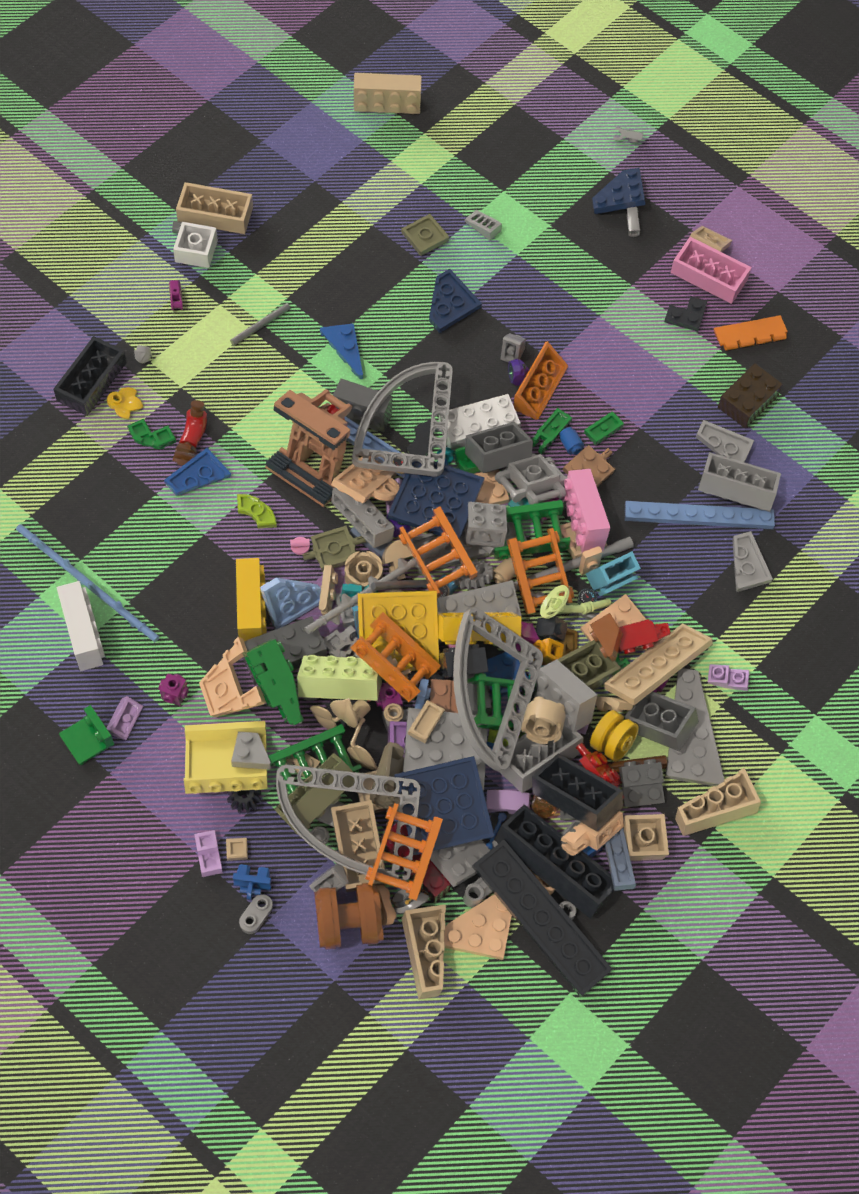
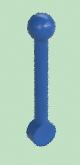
(502, 817)

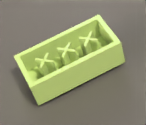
(337, 678)

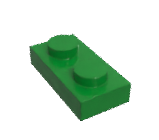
(604, 428)

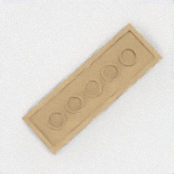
(658, 664)

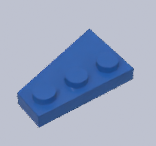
(196, 473)

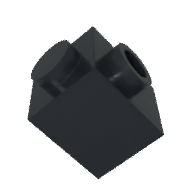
(551, 628)

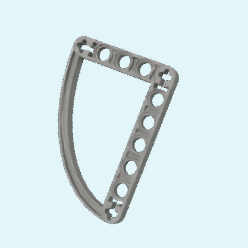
(426, 461)
(467, 720)
(337, 784)

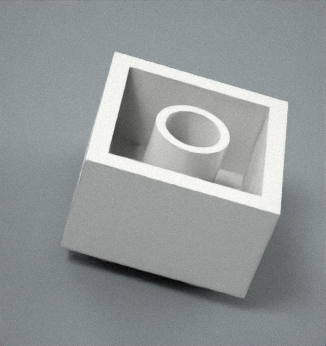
(195, 244)

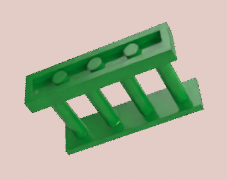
(534, 513)
(482, 719)
(316, 744)

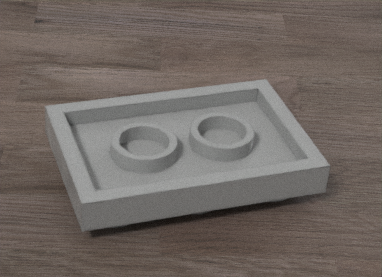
(457, 861)

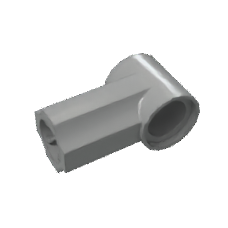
(478, 887)

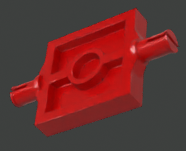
(598, 765)

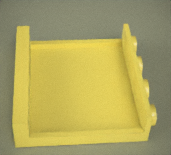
(210, 756)

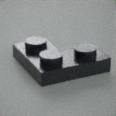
(687, 318)

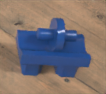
(252, 884)

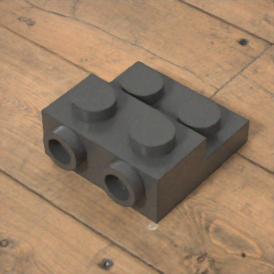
(642, 783)

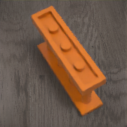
(448, 536)
(521, 566)
(404, 645)
(417, 867)

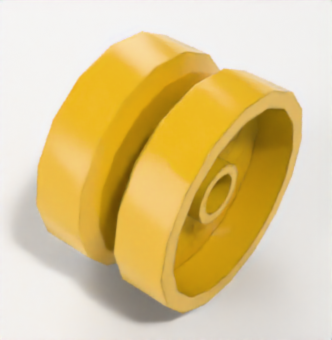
(614, 735)

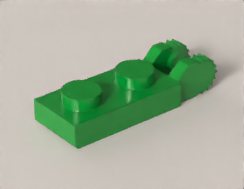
(551, 429)

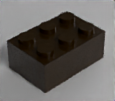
(750, 395)

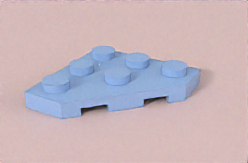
(289, 599)

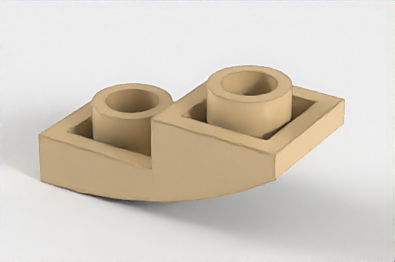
(611, 703)

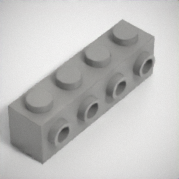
(364, 518)

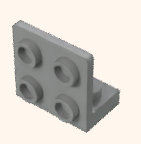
(486, 524)

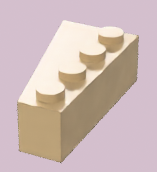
(426, 944)

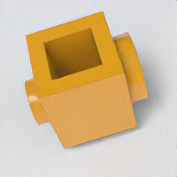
(550, 649)

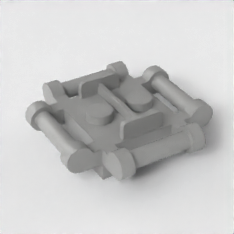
(533, 478)

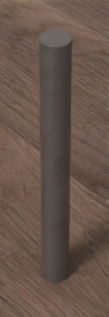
(260, 324)
(398, 584)

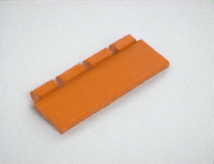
(746, 332)

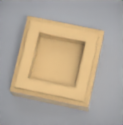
(236, 849)

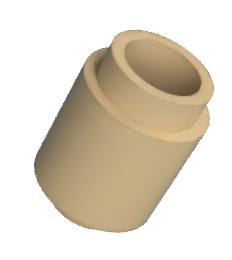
(504, 571)

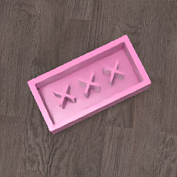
(710, 270)
(585, 510)

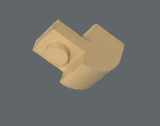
(393, 553)

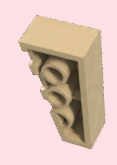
(719, 805)

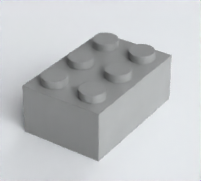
(563, 687)

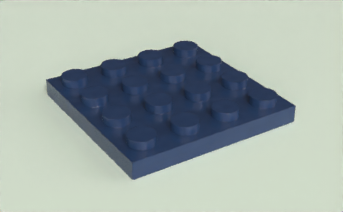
(424, 493)
(453, 794)

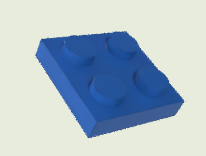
(503, 667)

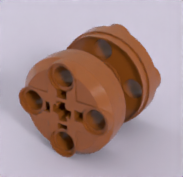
(360, 914)

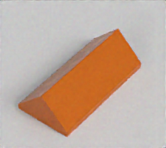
(540, 382)

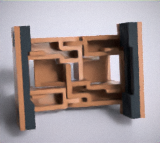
(313, 430)

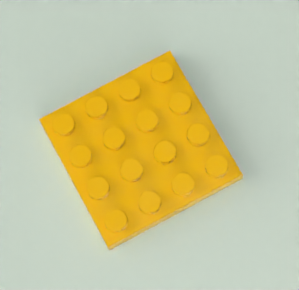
(411, 610)

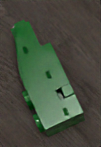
(275, 679)

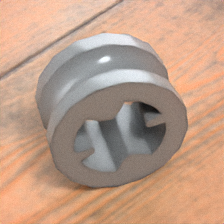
(570, 906)

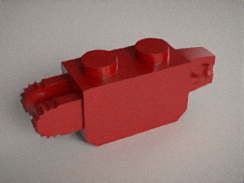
(642, 634)

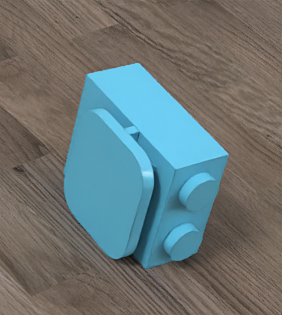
(614, 574)

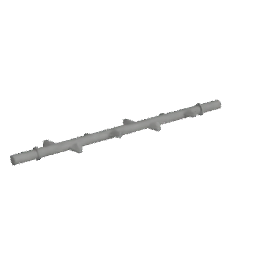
(347, 602)

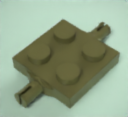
(333, 547)

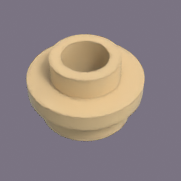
(396, 708)

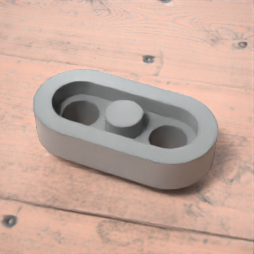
(257, 913)

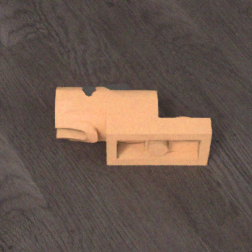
(582, 836)

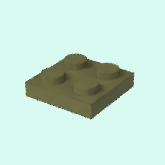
(425, 234)

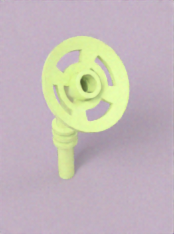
(558, 604)

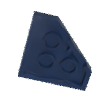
(620, 193)
(451, 301)

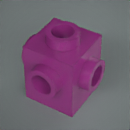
(173, 689)
(388, 696)

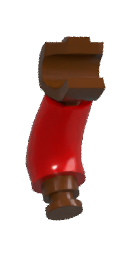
(194, 429)

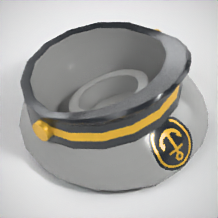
(402, 902)

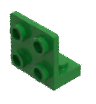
(87, 737)

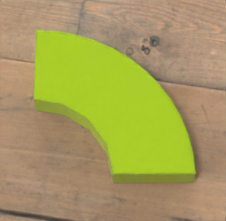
(257, 510)

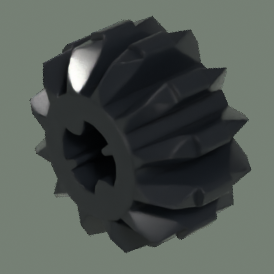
(244, 803)

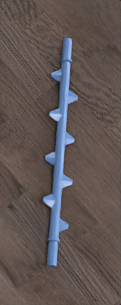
(64, 563)

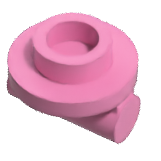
(300, 545)

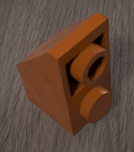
(608, 634)

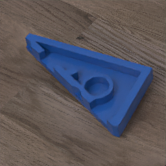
(344, 341)

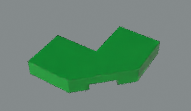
(157, 439)

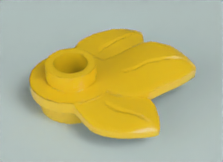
(126, 403)

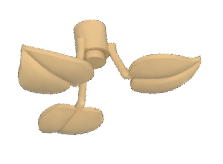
(350, 715)

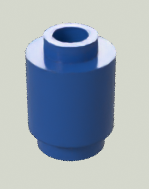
(571, 441)

